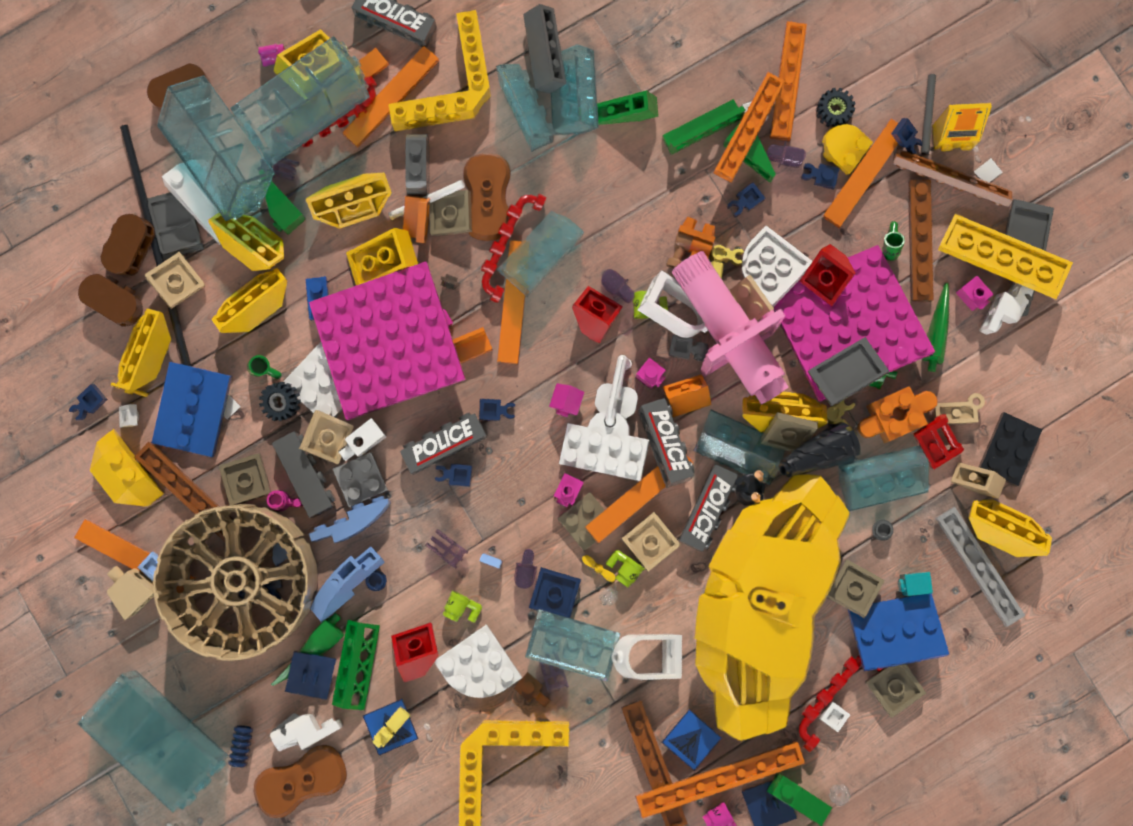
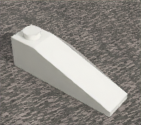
(191, 196)

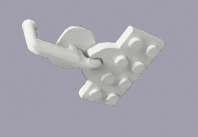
(604, 447)

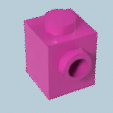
(975, 294)
(651, 374)
(566, 400)
(568, 490)

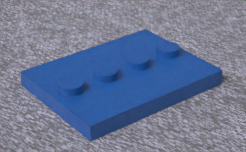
(191, 409)
(899, 632)

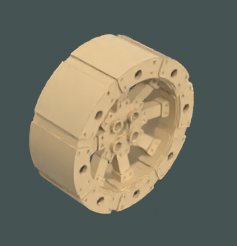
(179, 609)

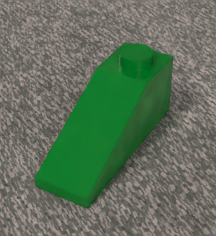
(628, 108)
(756, 158)
(282, 210)
(799, 799)

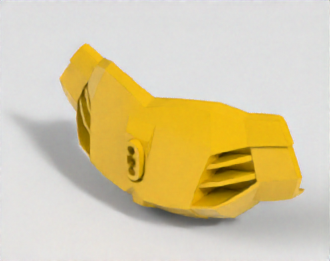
(751, 649)

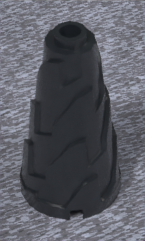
(826, 450)

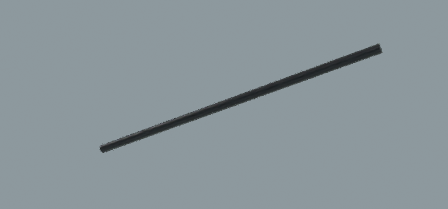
(155, 246)

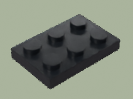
(1010, 448)

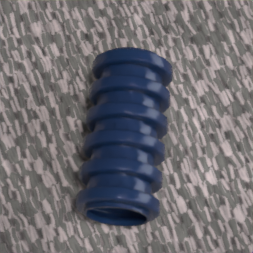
(240, 746)

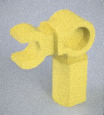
(721, 254)
(836, 411)
(393, 725)

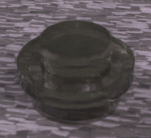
(450, 282)

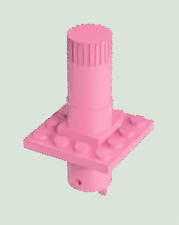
(736, 336)

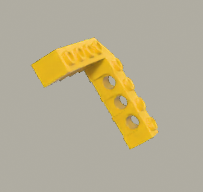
(455, 105)
(499, 734)

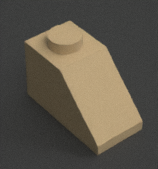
(978, 480)

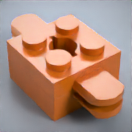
(897, 414)

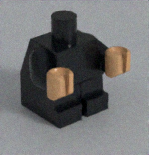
(749, 489)

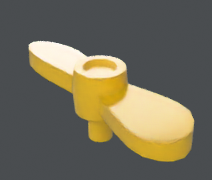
(138, 392)
(609, 576)

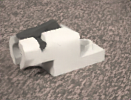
(1008, 308)
(303, 730)

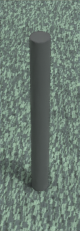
(927, 127)

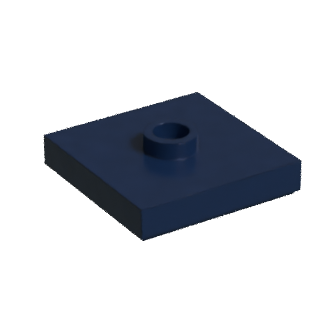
(555, 592)

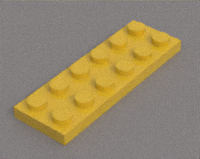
(1005, 256)

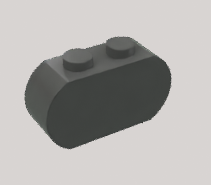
(417, 164)

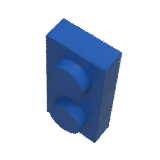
(316, 289)

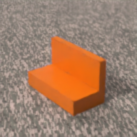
(416, 217)
(472, 345)
(687, 395)

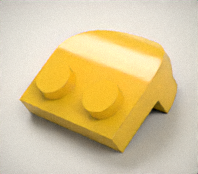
(845, 146)

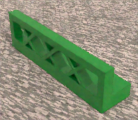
(703, 126)
(348, 668)

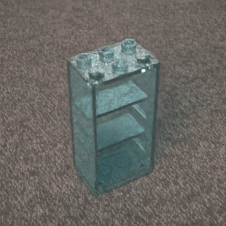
(302, 100)
(214, 147)
(153, 740)

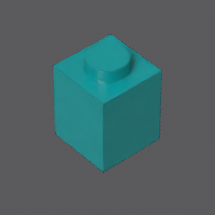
(915, 584)

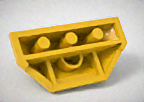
(350, 200)
(248, 241)
(251, 303)
(144, 351)
(788, 403)
(121, 474)
(1008, 529)

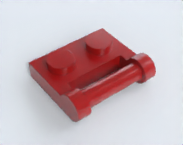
(932, 444)

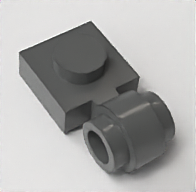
(682, 347)

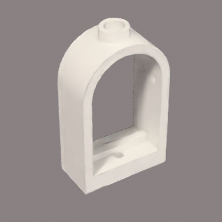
(660, 315)
(670, 656)

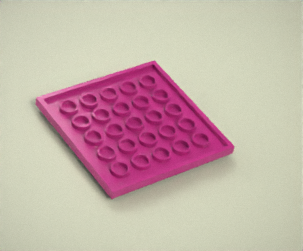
(868, 308)
(387, 341)

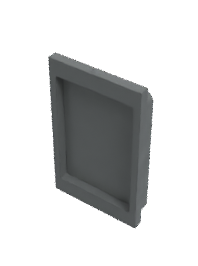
(1029, 223)
(174, 226)
(848, 371)

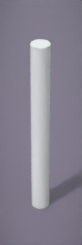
(433, 197)

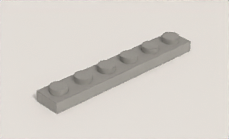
(980, 567)

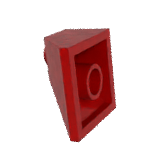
(828, 274)
(595, 313)
(415, 651)

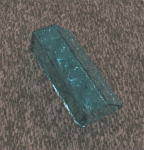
(575, 103)
(525, 106)
(540, 252)
(737, 446)
(884, 478)
(572, 645)

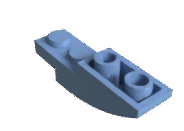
(359, 519)
(344, 579)

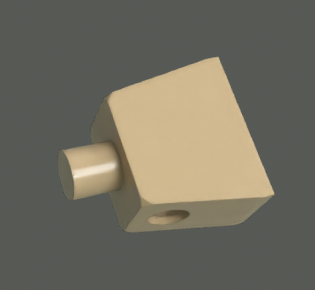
(129, 591)

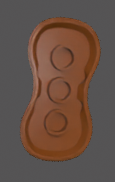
(487, 181)
(286, 787)

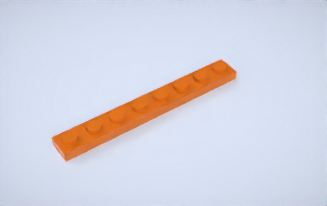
(719, 779)

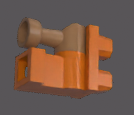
(691, 241)

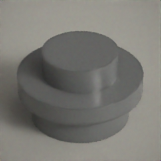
(882, 530)

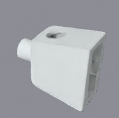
(369, 433)

